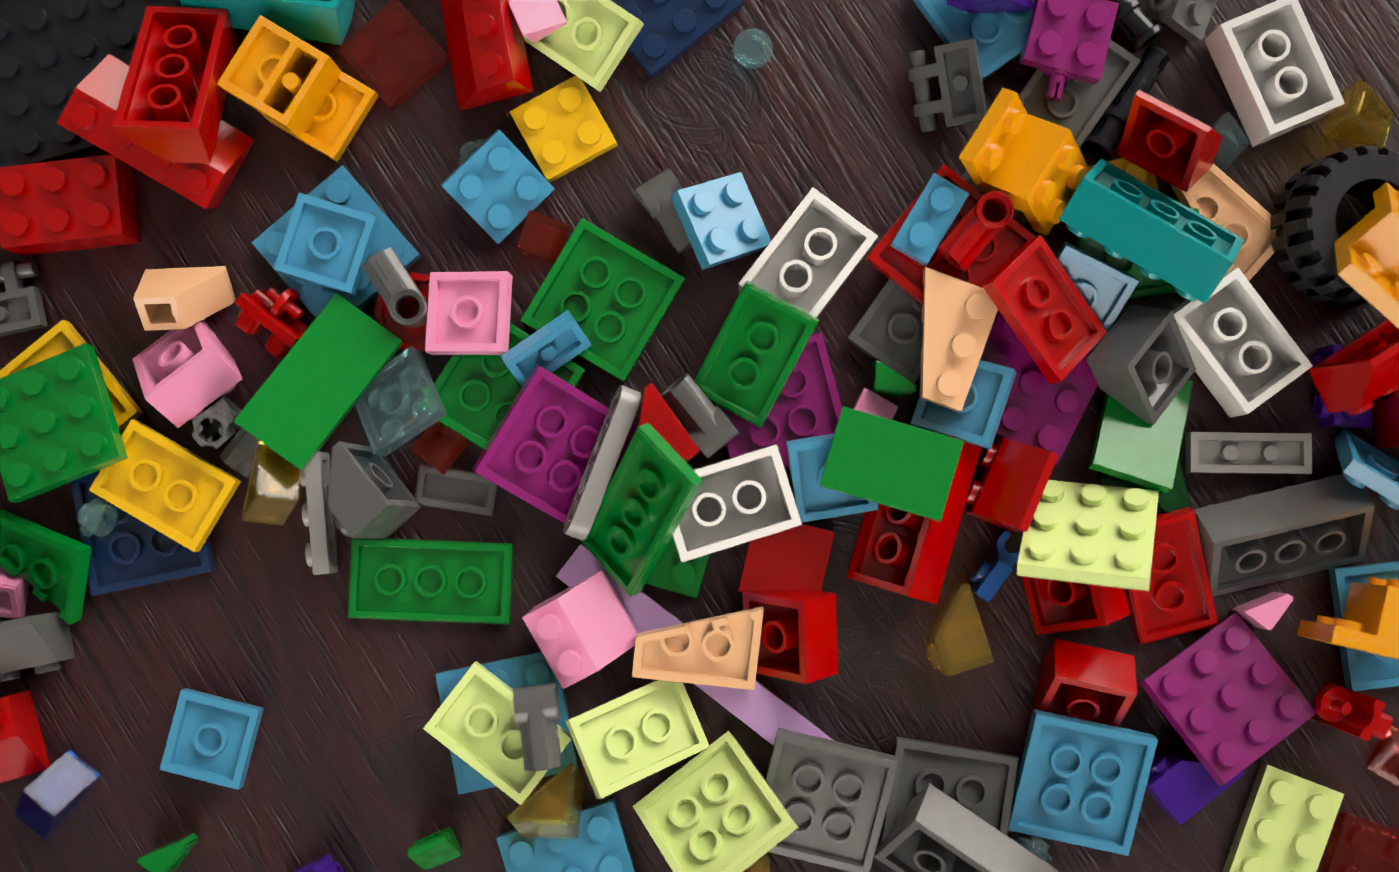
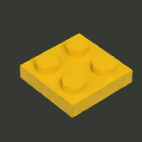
(563, 128)

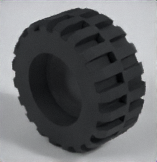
(1308, 218)

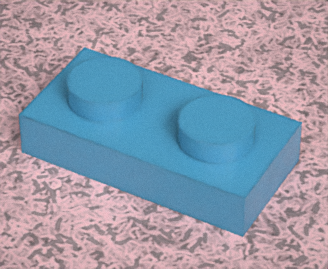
(929, 219)
(547, 347)

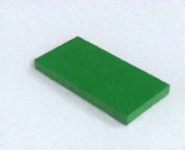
(318, 382)
(641, 509)
(431, 580)

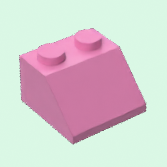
(186, 372)
(581, 628)

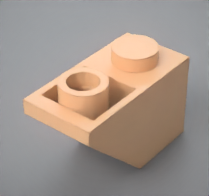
(181, 296)

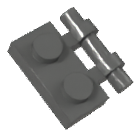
(959, 82)
(19, 306)

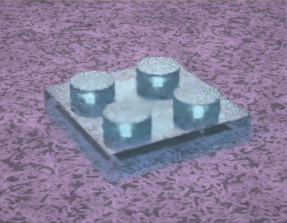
(399, 403)

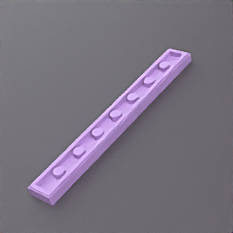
(756, 708)

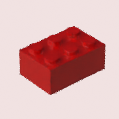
(68, 205)

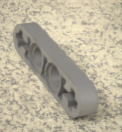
(602, 463)

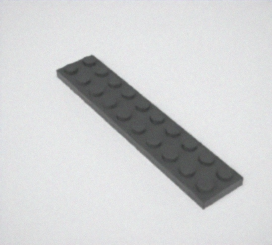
(893, 323)

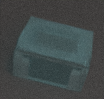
(1232, 143)

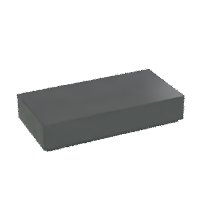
(455, 491)

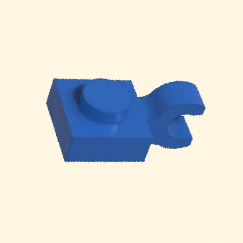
(991, 575)

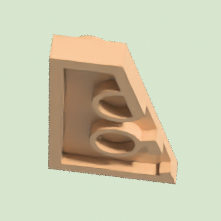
(703, 651)

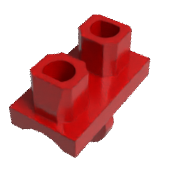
(276, 313)
(1351, 712)

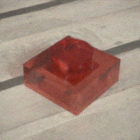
(439, 447)

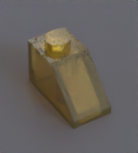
(958, 635)

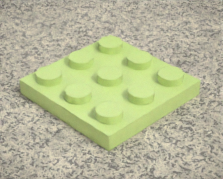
(1091, 535)
(715, 812)

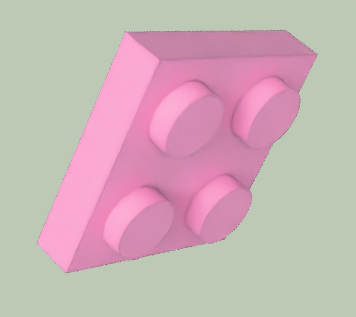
(468, 313)

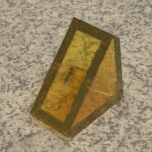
(1361, 119)
(271, 488)
(553, 809)

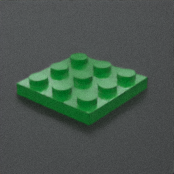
(610, 293)
(482, 388)
(56, 424)

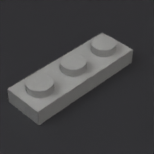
(1248, 453)
(322, 550)

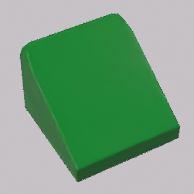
(888, 382)
(435, 849)
(168, 856)

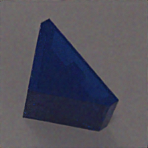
(55, 794)

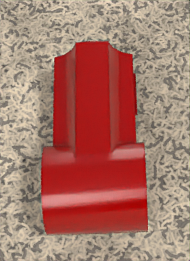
(974, 231)

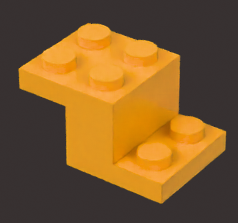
(297, 88)
(1026, 160)
(1370, 254)
(1367, 623)

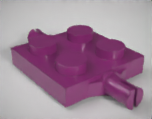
(1068, 41)

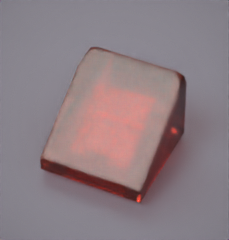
(542, 237)
(1385, 757)

